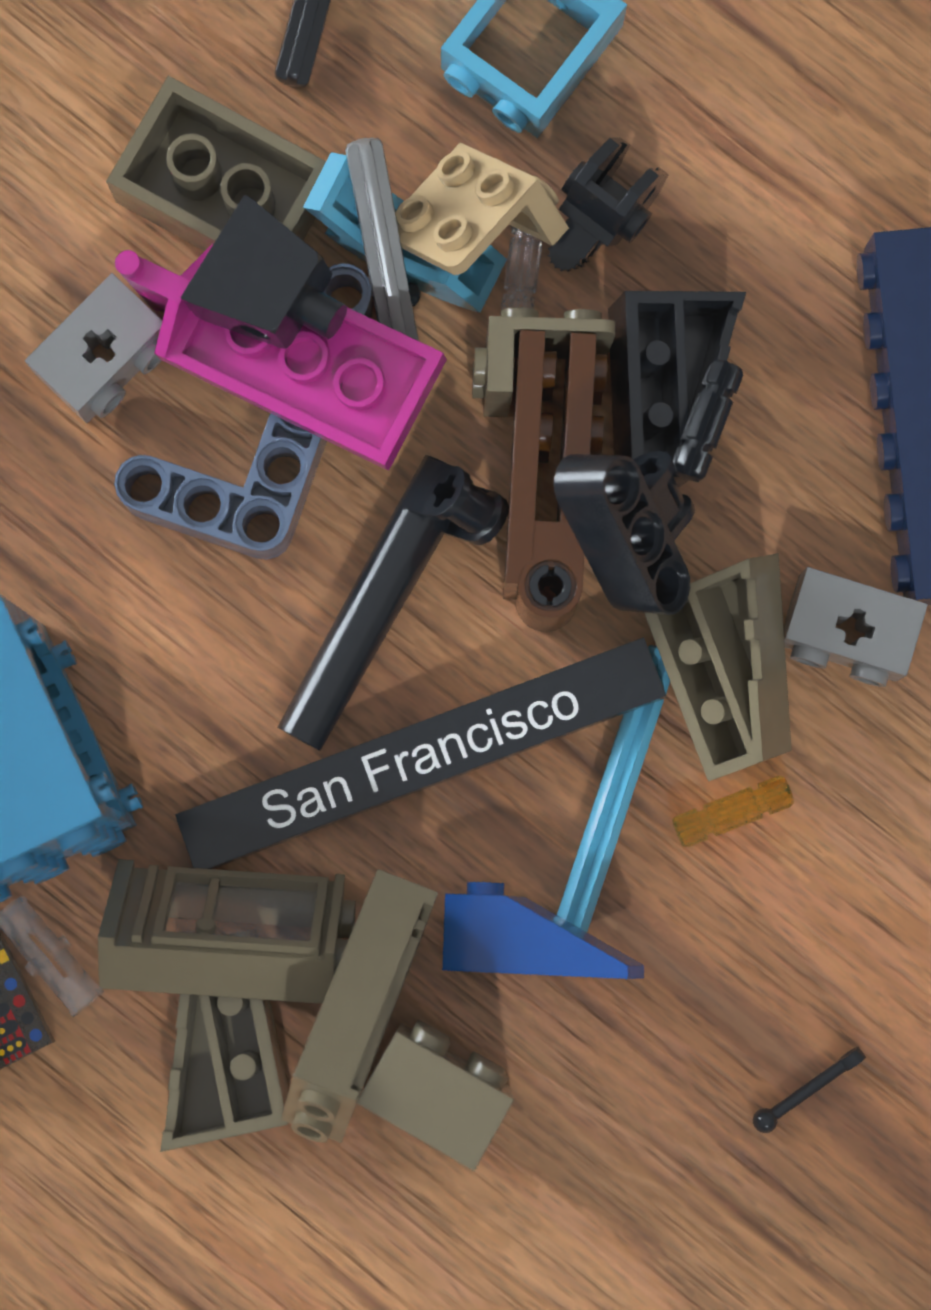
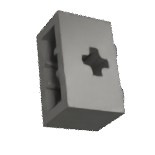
(107, 318)
(885, 618)

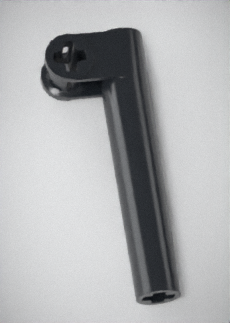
(434, 504)

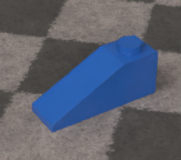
(520, 937)

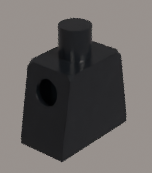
(263, 281)

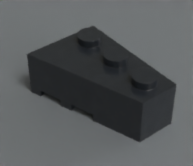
(660, 363)

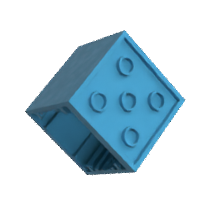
(53, 773)

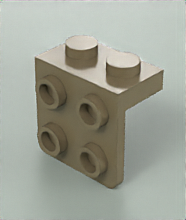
(494, 363)

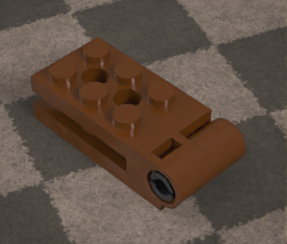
(547, 550)

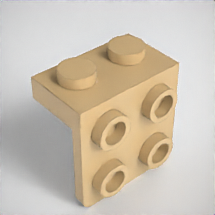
(469, 206)

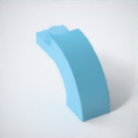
(335, 207)

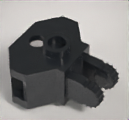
(601, 208)

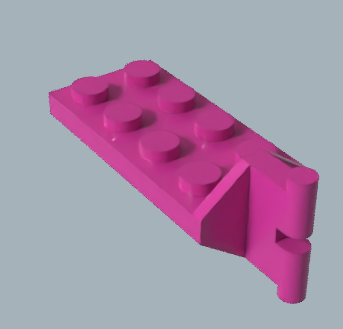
(346, 389)

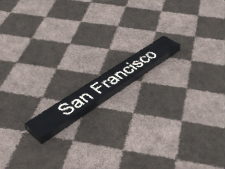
(421, 755)

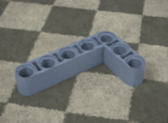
(259, 493)

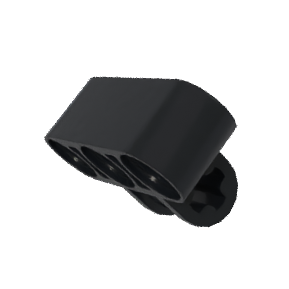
(627, 526)

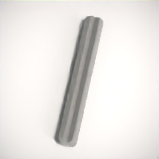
(380, 235)

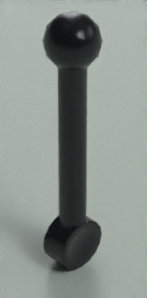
(766, 1119)

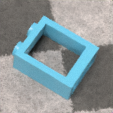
(511, 102)

